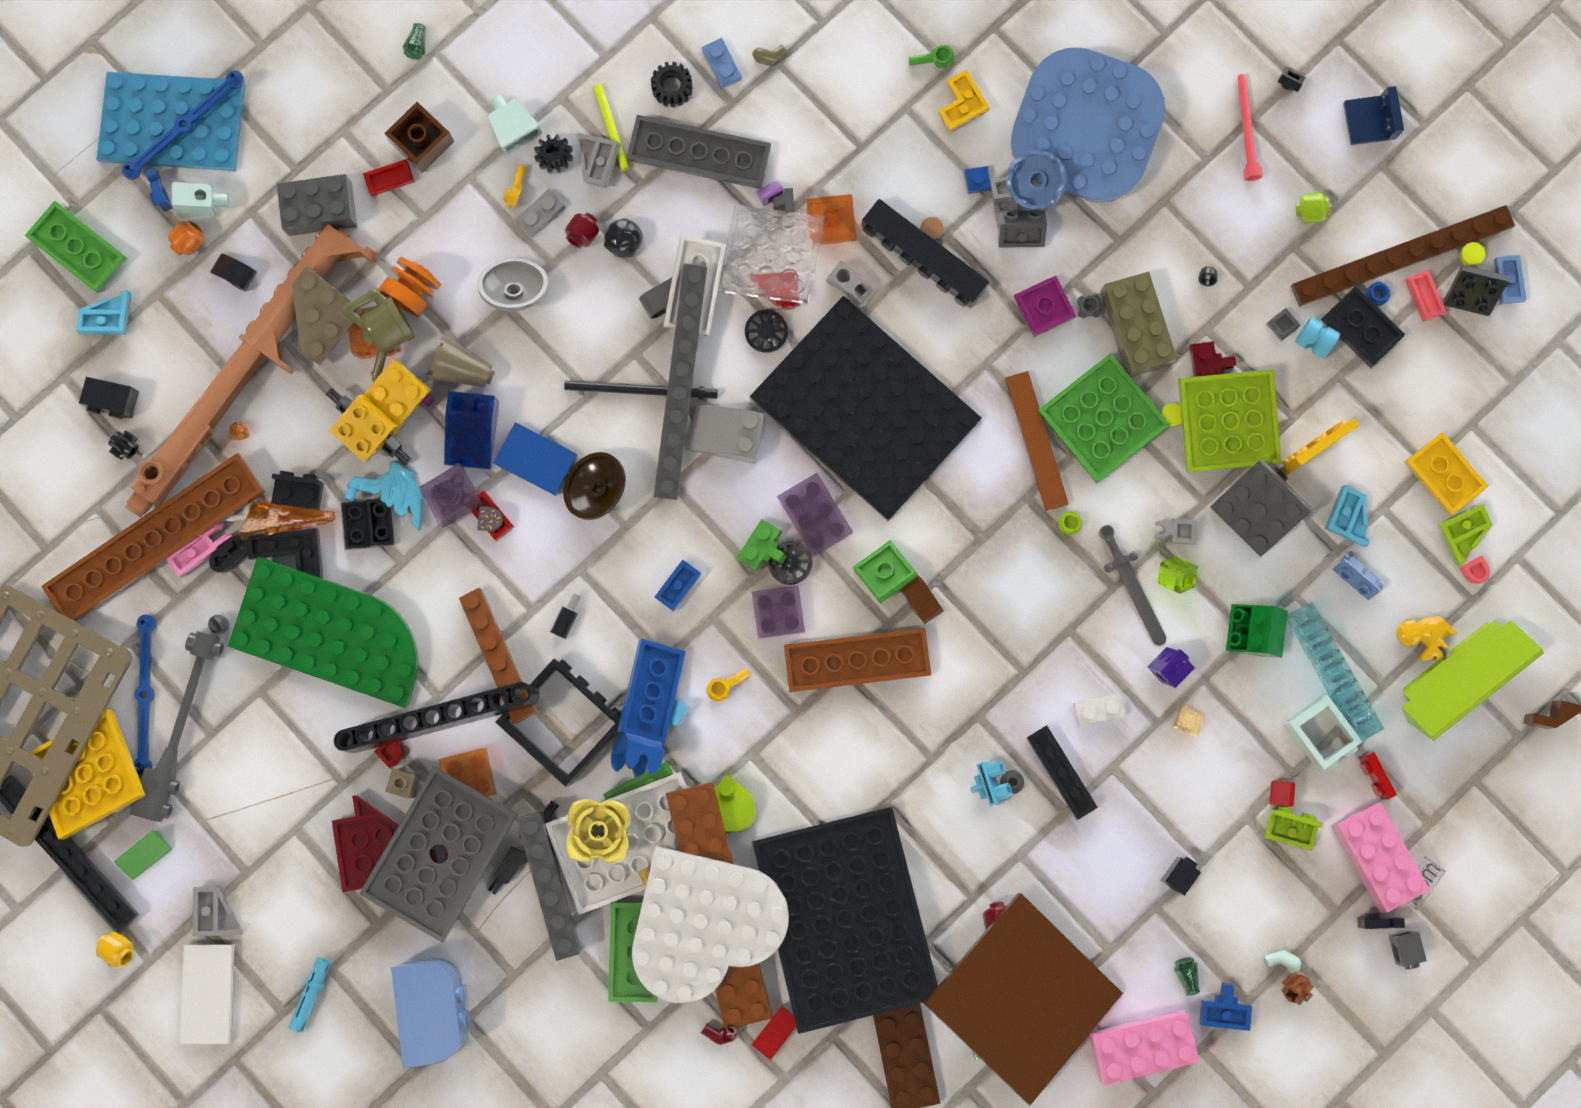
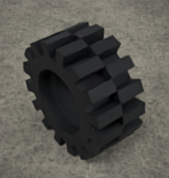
(671, 97)

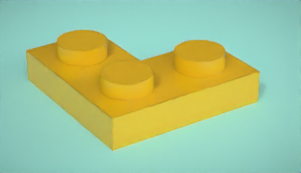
(968, 102)

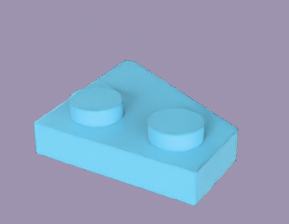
(105, 316)
(1349, 516)

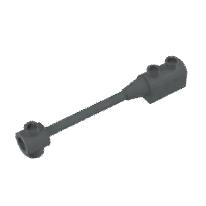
(160, 781)

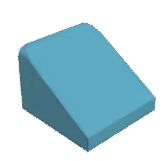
(678, 712)

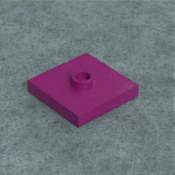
(1044, 306)

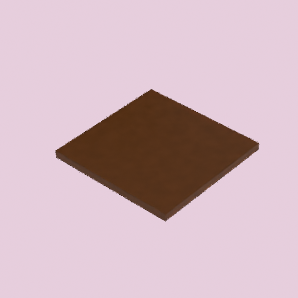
(1023, 998)

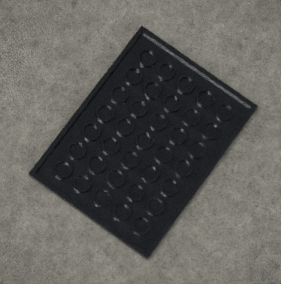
(865, 408)
(852, 920)

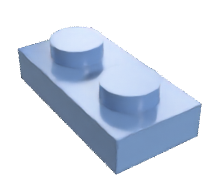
(721, 63)
(1515, 289)

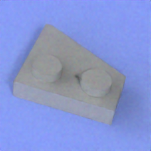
(598, 159)
(212, 913)

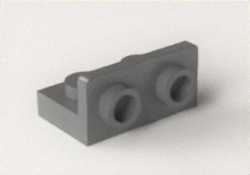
(1022, 228)

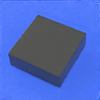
(1283, 324)

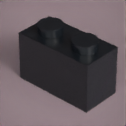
(108, 397)

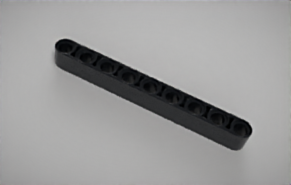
(446, 720)

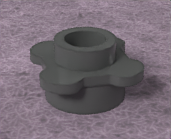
(1089, 300)

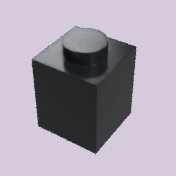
(1181, 875)

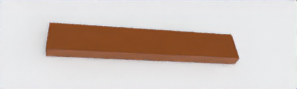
(1036, 441)

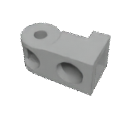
(849, 283)

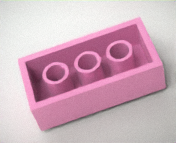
(1380, 858)
(1143, 1047)

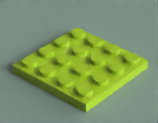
(1229, 420)

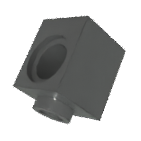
(1407, 949)

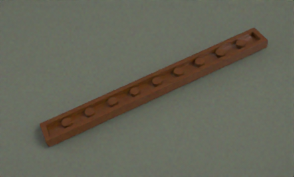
(1402, 255)

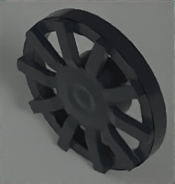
(766, 331)
(792, 563)

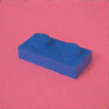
(678, 585)

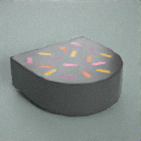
(489, 519)

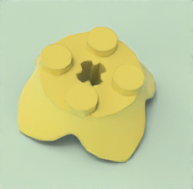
(584, 845)

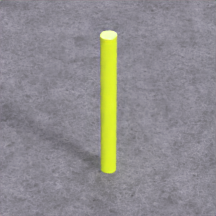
(610, 125)

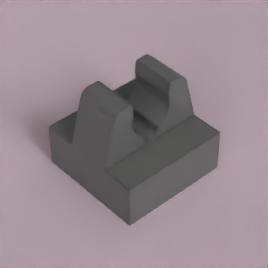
(784, 202)

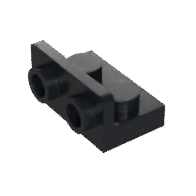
(297, 491)

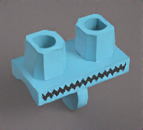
(988, 785)

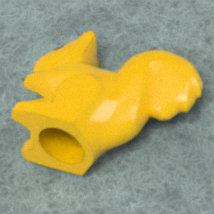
(1430, 632)

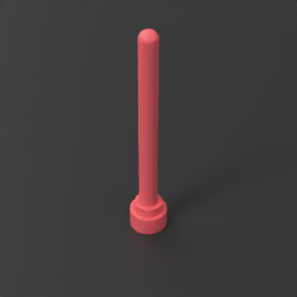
(1252, 169)

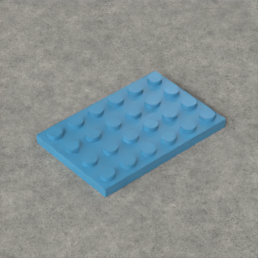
(144, 108)

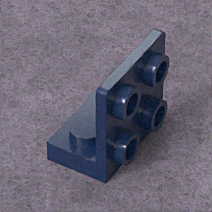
(1374, 118)

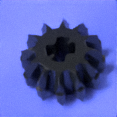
(553, 162)

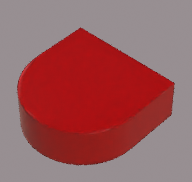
(390, 754)

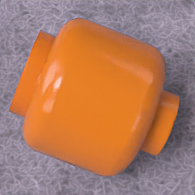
(186, 238)

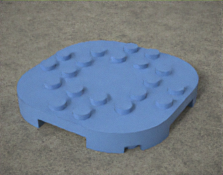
(1093, 118)

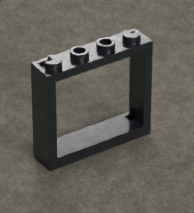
(596, 698)

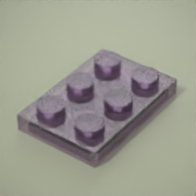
(815, 514)

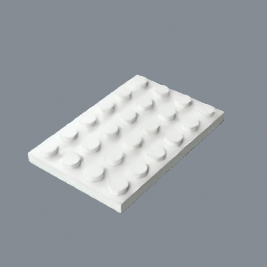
(650, 825)

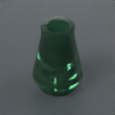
(415, 43)
(1187, 972)

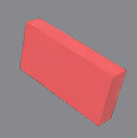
(1425, 296)

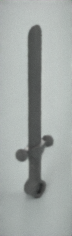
(1132, 585)

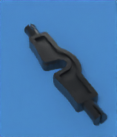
(515, 857)

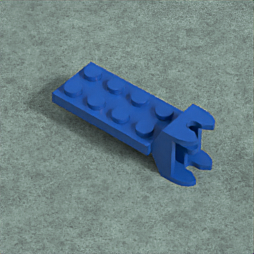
(647, 708)

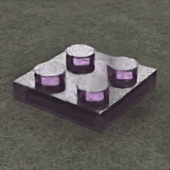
(778, 612)

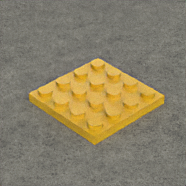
(100, 781)

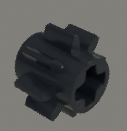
(123, 445)

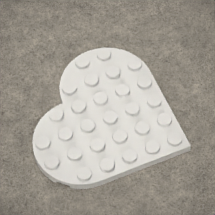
(702, 920)

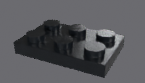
(1363, 326)

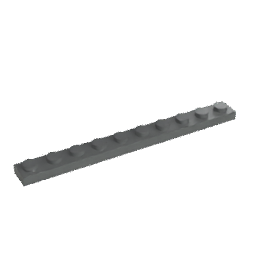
(680, 381)

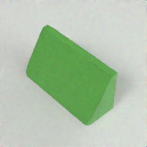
(143, 854)

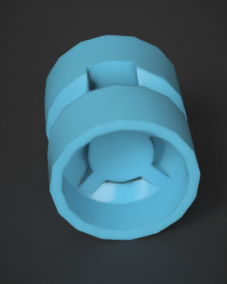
(1317, 337)

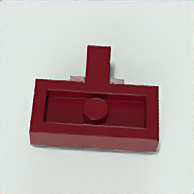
(1208, 362)

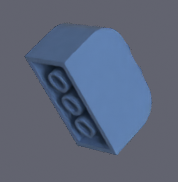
(429, 1011)

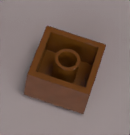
(419, 137)

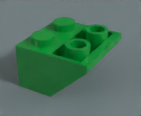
(1257, 630)

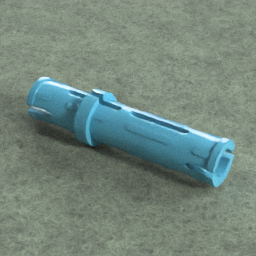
(309, 995)

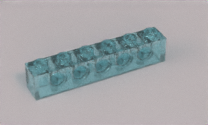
(1334, 670)

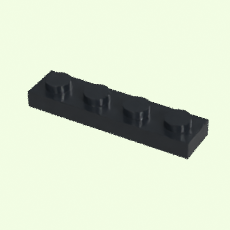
(1061, 772)

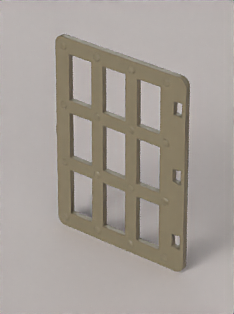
(81, 713)

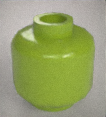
(1313, 207)

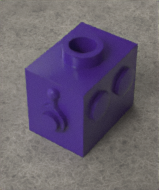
(1171, 667)

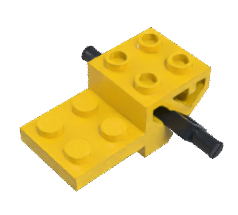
(379, 413)

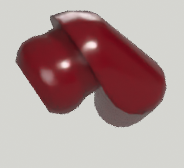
(721, 1035)

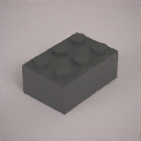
(316, 202)

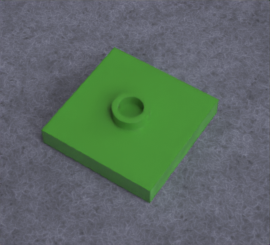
(885, 571)

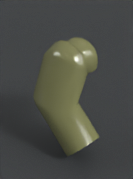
(769, 57)

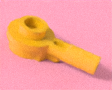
(512, 195)
(719, 689)

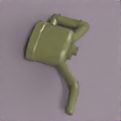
(382, 325)

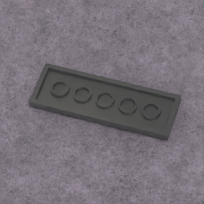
(698, 152)

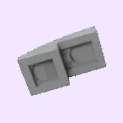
(1001, 197)

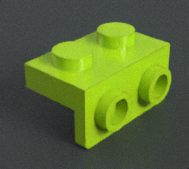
(1292, 829)

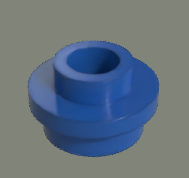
(1384, 291)

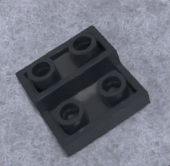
(366, 524)

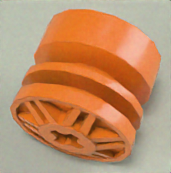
(410, 286)

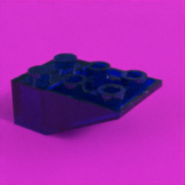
(470, 429)

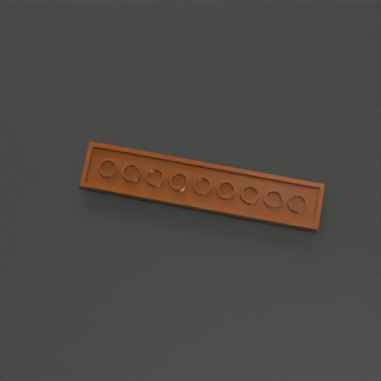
(153, 538)
(703, 834)

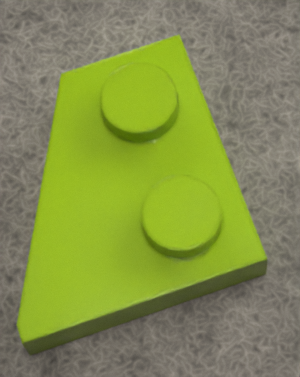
(1464, 531)

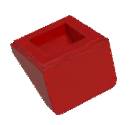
(1282, 793)

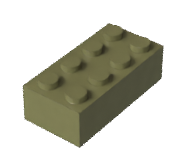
(1138, 324)

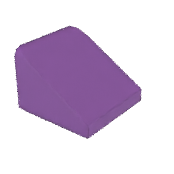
(768, 192)

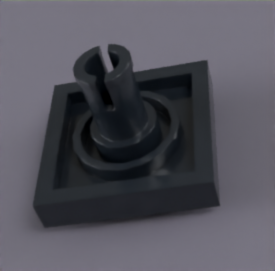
(1475, 290)

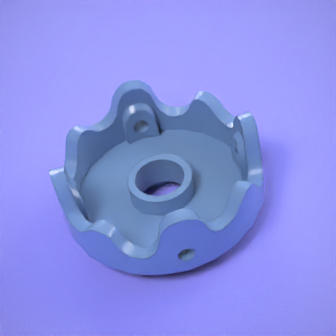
(1021, 174)

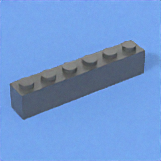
(549, 885)

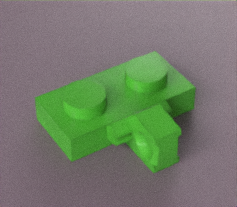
(761, 546)

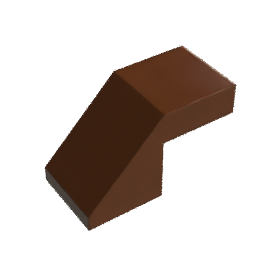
(921, 600)
(1560, 712)

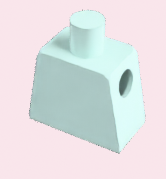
(512, 124)
(196, 200)

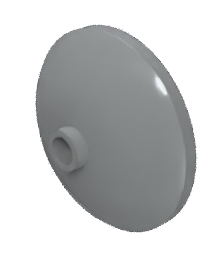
(513, 284)

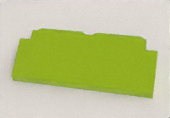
(1467, 677)

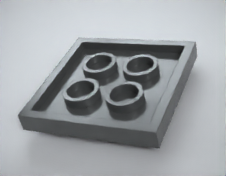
(1261, 507)

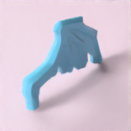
(397, 489)

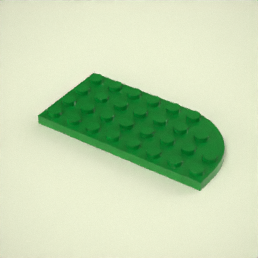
(326, 632)

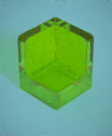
(1177, 574)

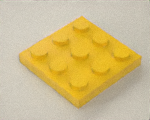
(1318, 445)

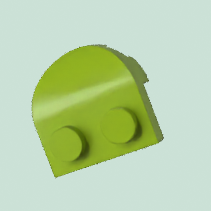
(736, 805)

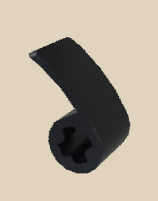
(233, 271)

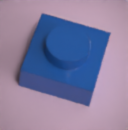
(977, 180)

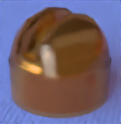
(238, 431)

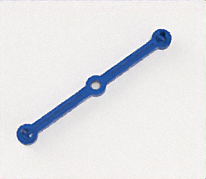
(234, 80)
(145, 624)

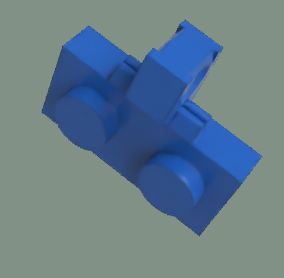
(1226, 1011)

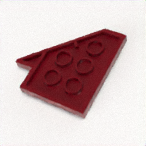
(361, 843)

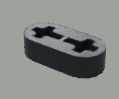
(225, 550)

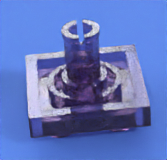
(451, 495)

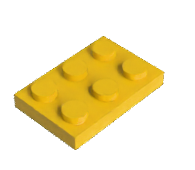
(1446, 474)

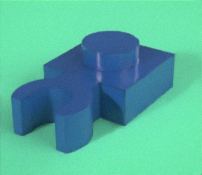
(159, 194)

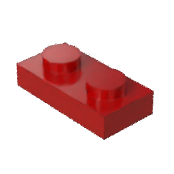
(1381, 784)

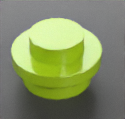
(1070, 523)

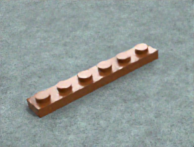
(493, 647)

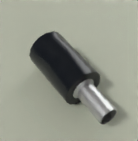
(566, 618)

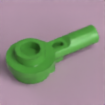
(941, 56)

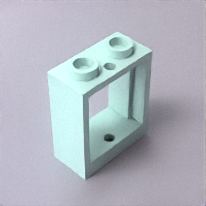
(1294, 723)

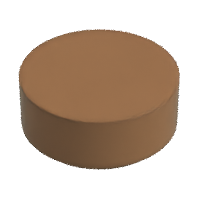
(932, 227)

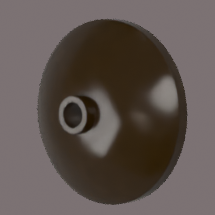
(586, 482)

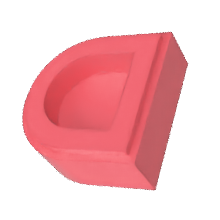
(1476, 571)

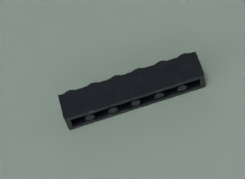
(924, 253)

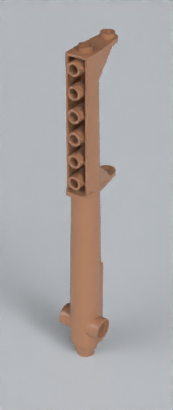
(260, 341)

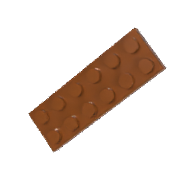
(857, 660)

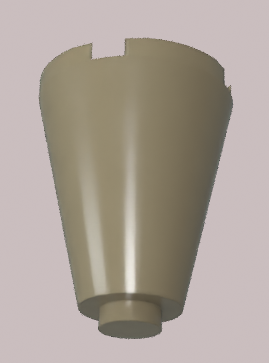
(459, 365)

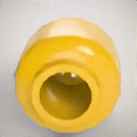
(114, 949)

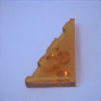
(281, 518)

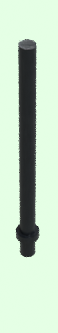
(700, 392)

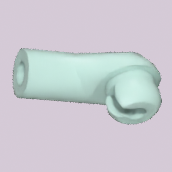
(1285, 958)

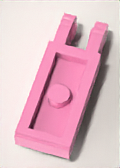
(197, 551)

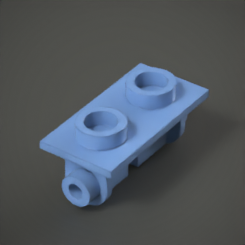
(1350, 571)

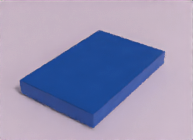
(535, 459)

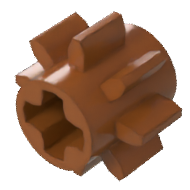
(1297, 988)

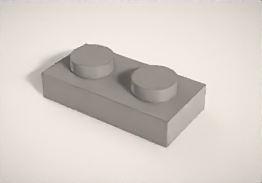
(540, 213)

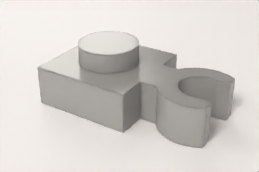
(1180, 531)

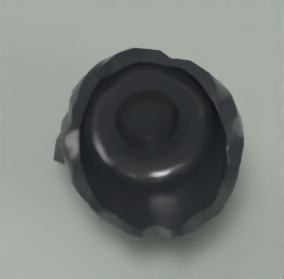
(623, 238)

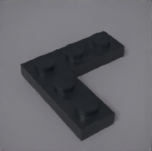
(301, 543)

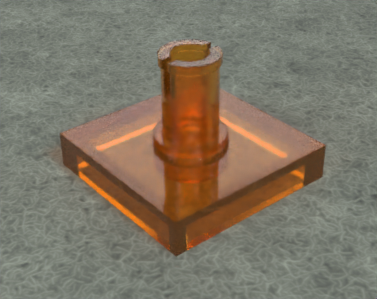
(838, 216)

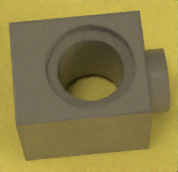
(403, 783)

